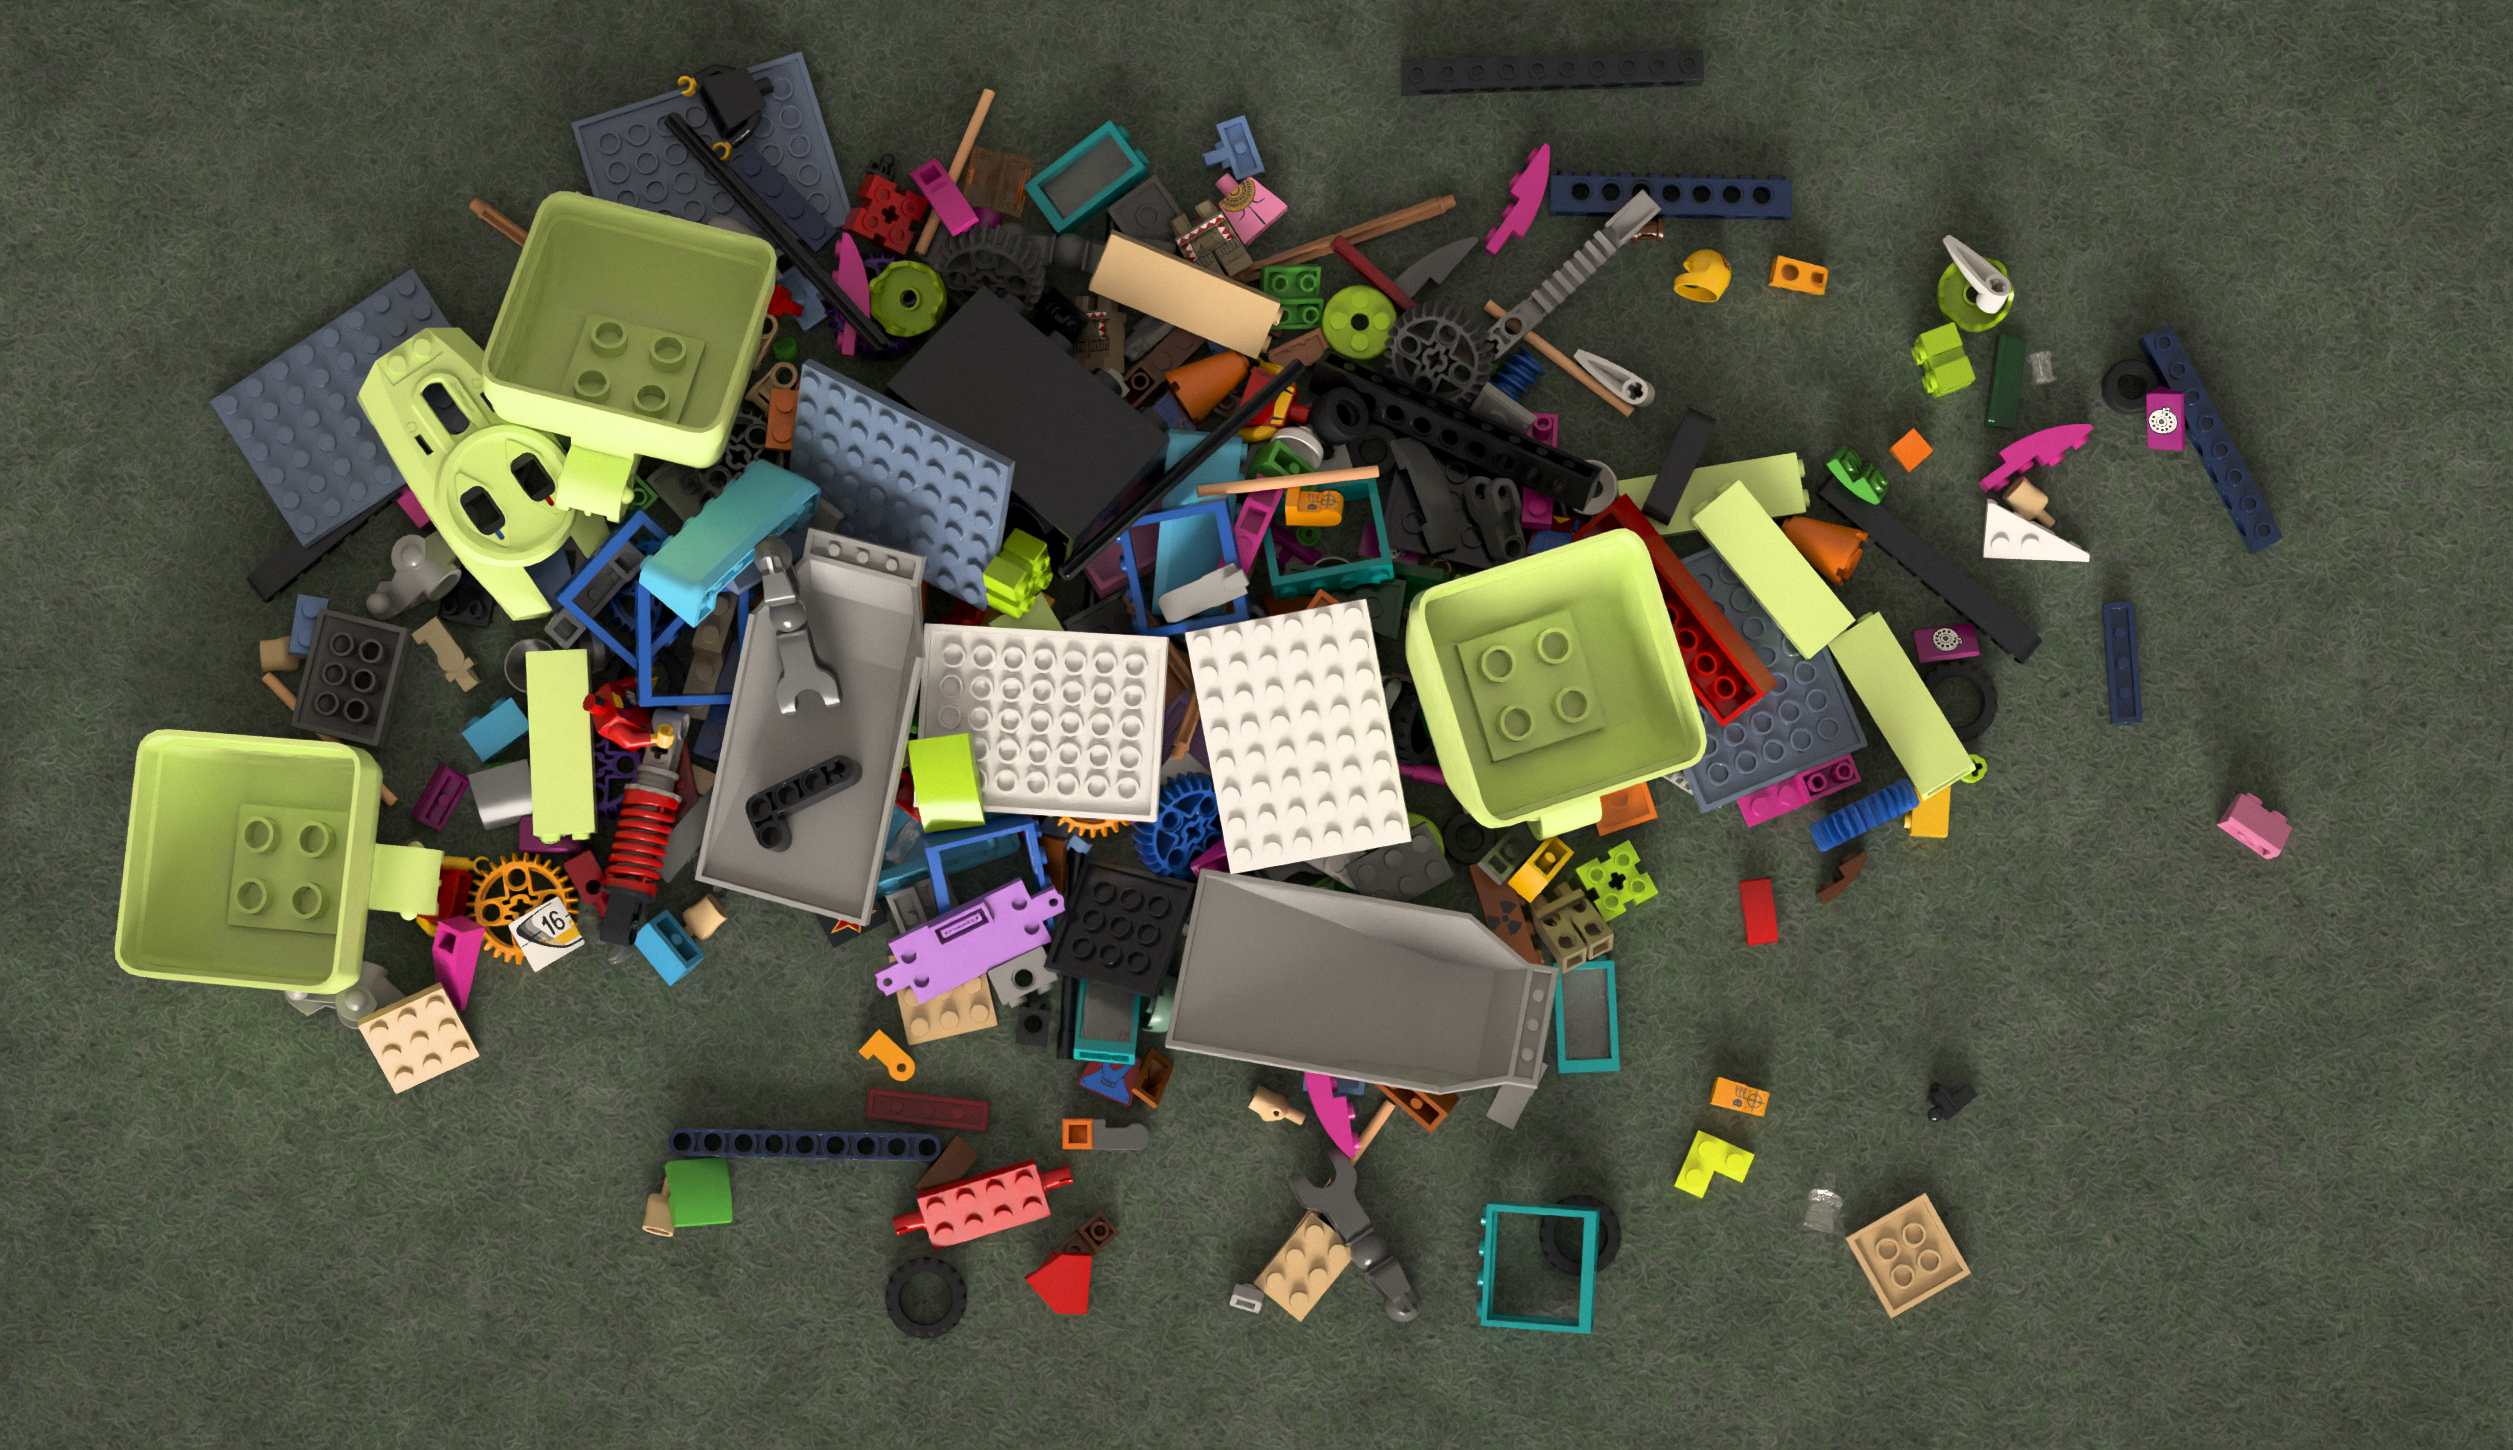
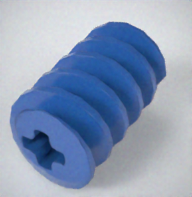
(1518, 375)

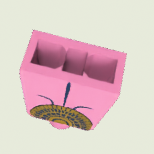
(1248, 207)

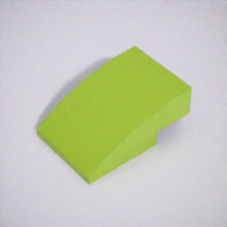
(947, 782)

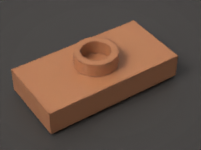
(1306, 348)

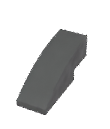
(1435, 266)

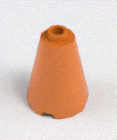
(1207, 382)
(1826, 546)

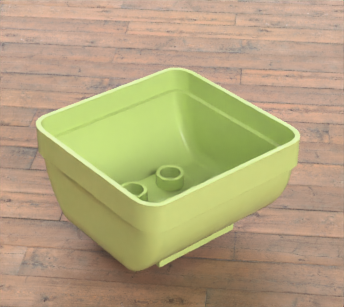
(627, 341)
(1553, 683)
(260, 862)

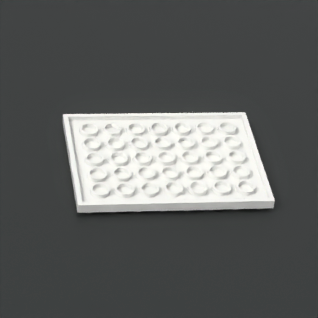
(1052, 715)
(1298, 736)

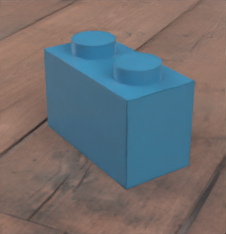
(497, 729)
(668, 947)

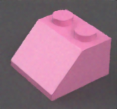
(2255, 825)

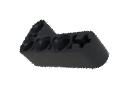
(1678, 466)
(804, 797)

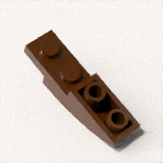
(1148, 376)

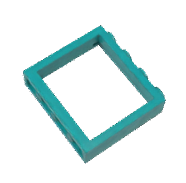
(1341, 576)
(1487, 1275)

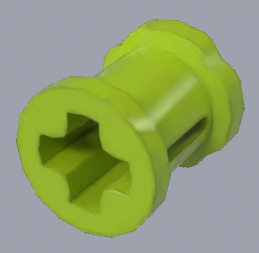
(1978, 774)

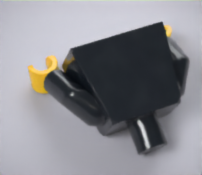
(731, 102)

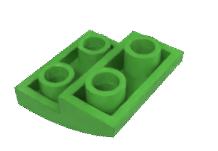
(1298, 293)
(1865, 483)
(699, 1192)

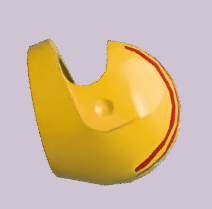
(1708, 271)

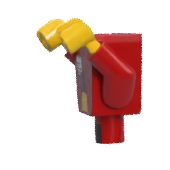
(621, 718)

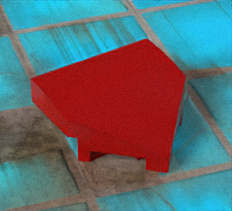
(1064, 1281)

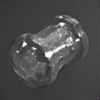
(2041, 368)

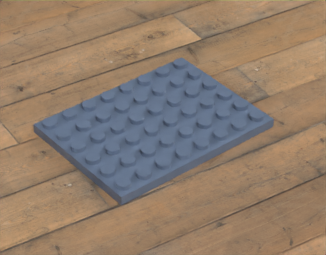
(645, 166)
(304, 420)
(903, 479)
(1789, 728)

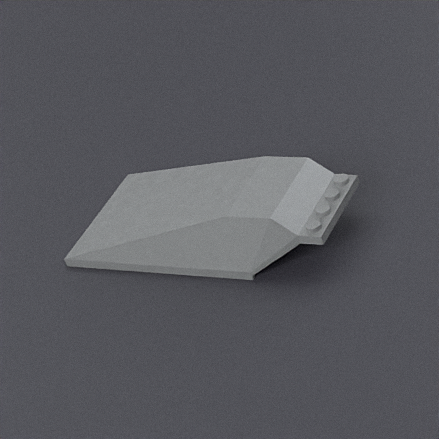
(870, 628)
(1357, 988)

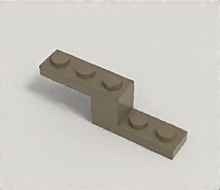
(711, 649)

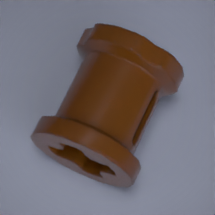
(1651, 231)

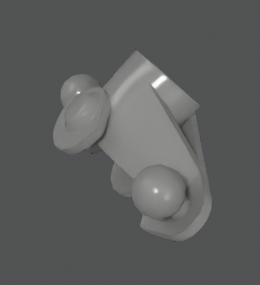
(423, 572)
(363, 998)

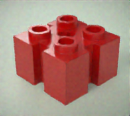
(868, 221)

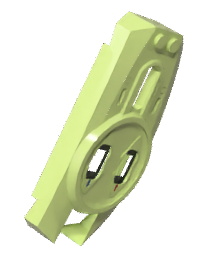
(474, 463)

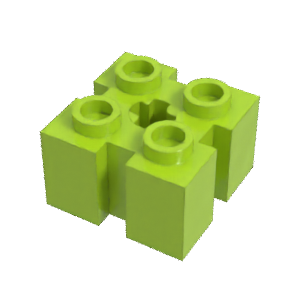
(1943, 360)
(1017, 574)
(1597, 877)

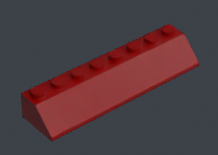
(1715, 656)

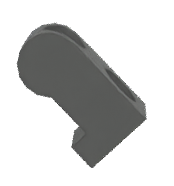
(1130, 1138)

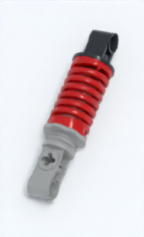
(644, 812)

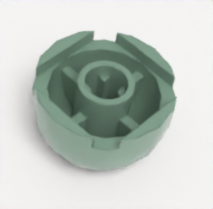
(1157, 1012)

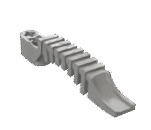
(1575, 272)

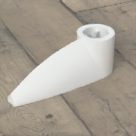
(1987, 280)
(1616, 379)

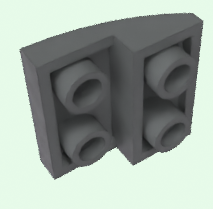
(503, 793)

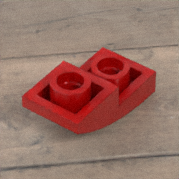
(1758, 911)

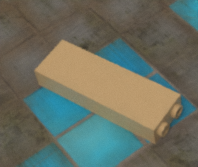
(1185, 294)

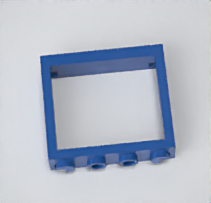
(1231, 555)
(595, 563)
(643, 654)
(994, 827)

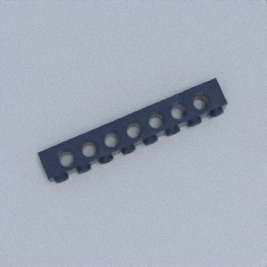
(1746, 208)
(2212, 441)

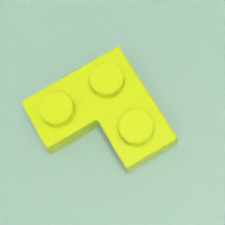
(1711, 1155)

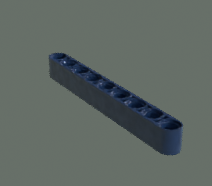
(790, 1144)

